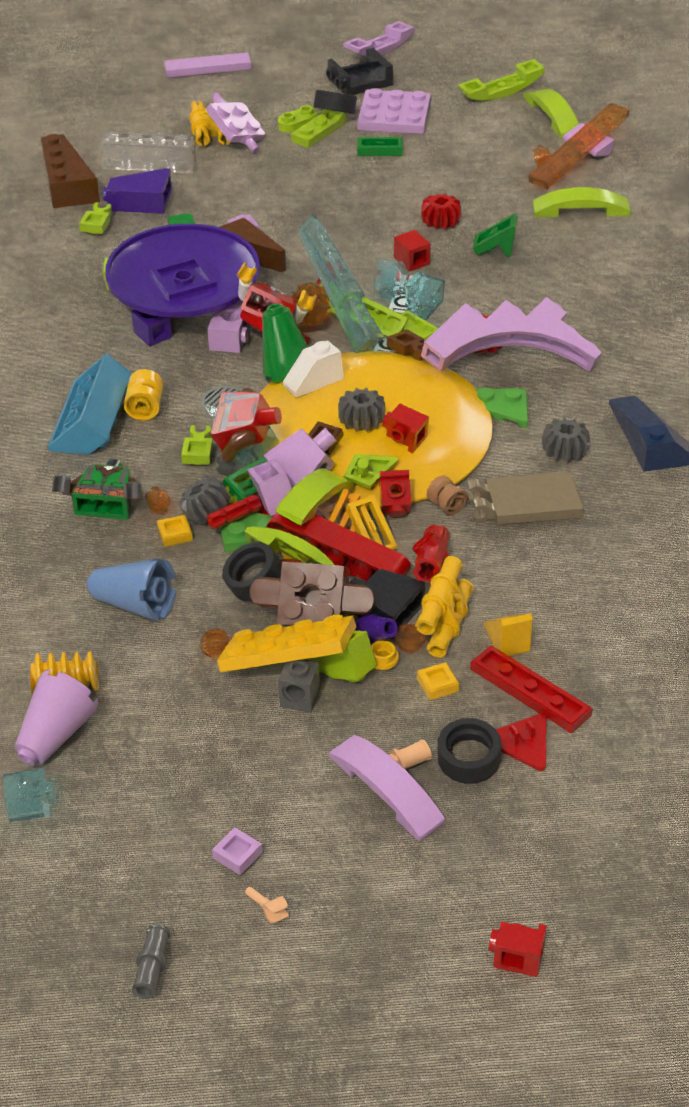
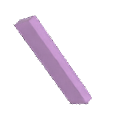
(207, 65)

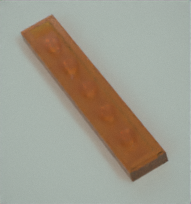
(578, 145)

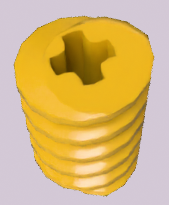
(81, 670)

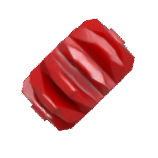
(441, 211)

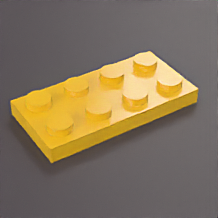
(288, 643)

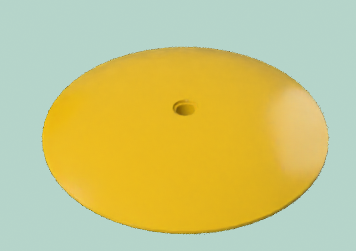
(456, 427)

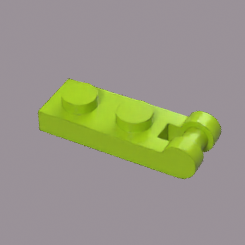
(318, 128)

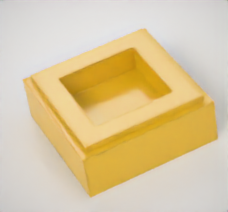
(174, 530)
(437, 681)

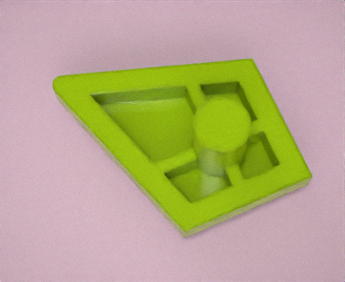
(365, 469)

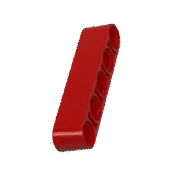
(344, 546)

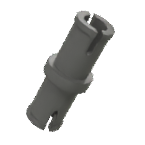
(151, 961)

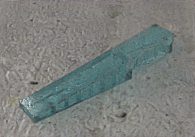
(340, 286)

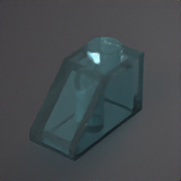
(390, 278)
(423, 294)

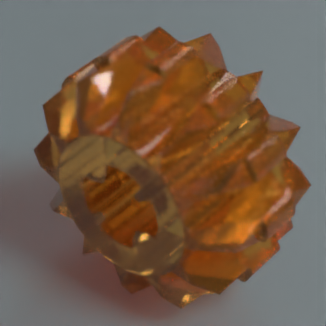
(320, 307)

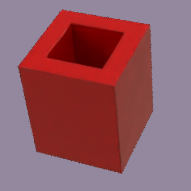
(412, 250)

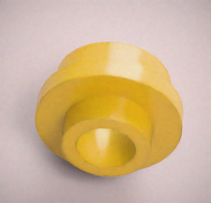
(385, 655)

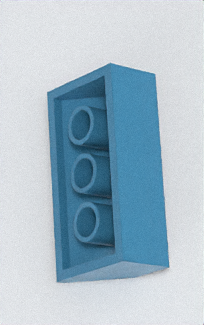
(91, 408)

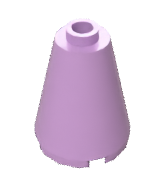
(53, 716)

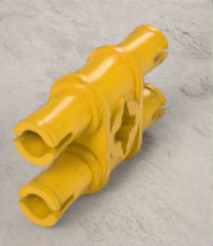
(203, 125)
(444, 606)

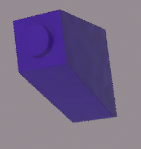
(139, 192)

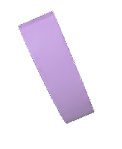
(394, 36)
(391, 783)

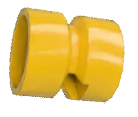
(143, 395)

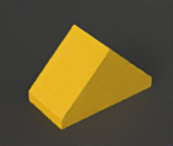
(511, 633)

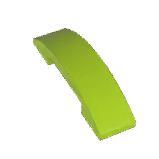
(525, 74)
(555, 107)
(581, 197)
(310, 492)
(288, 544)

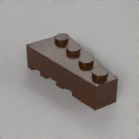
(67, 174)

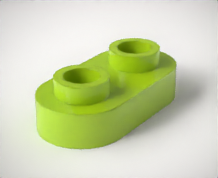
(291, 121)

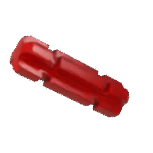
(233, 511)

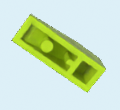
(352, 663)

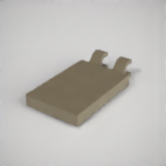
(525, 498)

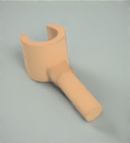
(273, 909)

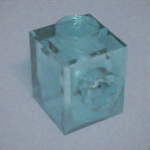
(28, 794)

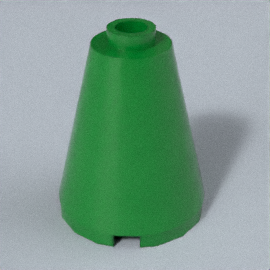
(280, 342)

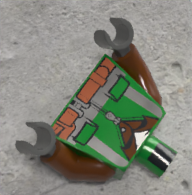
(101, 490)

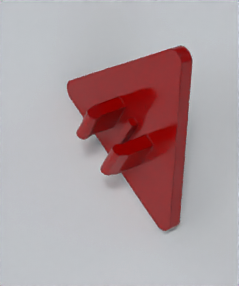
(526, 741)

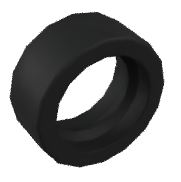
(335, 101)
(242, 560)
(470, 771)

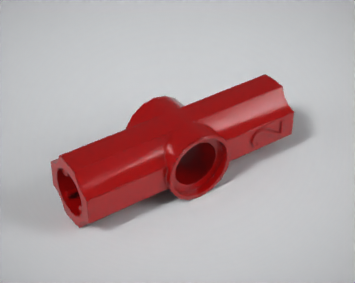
(431, 552)

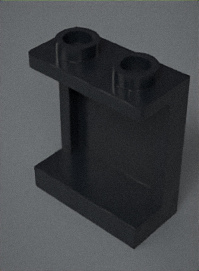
(363, 76)

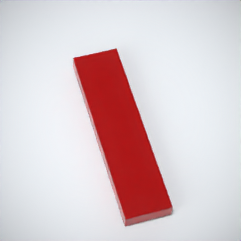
(531, 689)

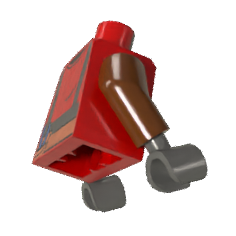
(241, 422)

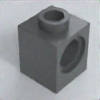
(299, 685)

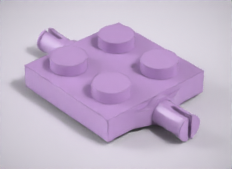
(236, 122)

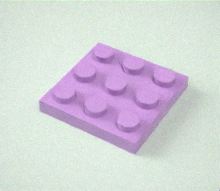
(394, 111)

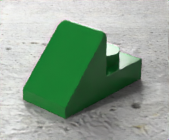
(498, 234)

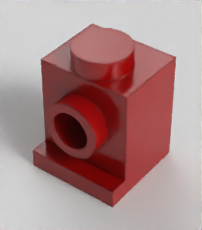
(406, 426)
(395, 481)
(518, 948)

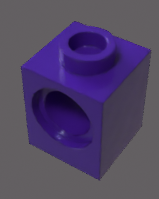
(151, 328)

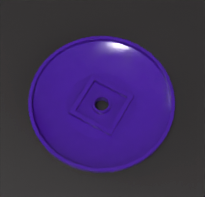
(180, 270)

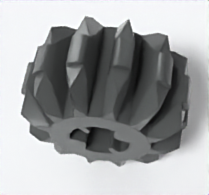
(361, 409)
(565, 440)
(204, 498)

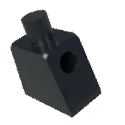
(395, 594)

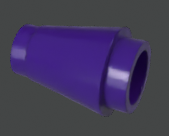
(377, 627)

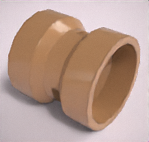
(449, 497)

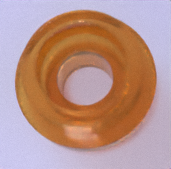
(541, 154)
(157, 500)
(409, 638)
(214, 642)

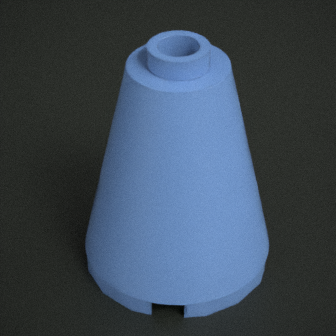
(136, 587)

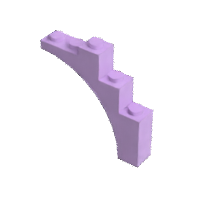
(508, 325)

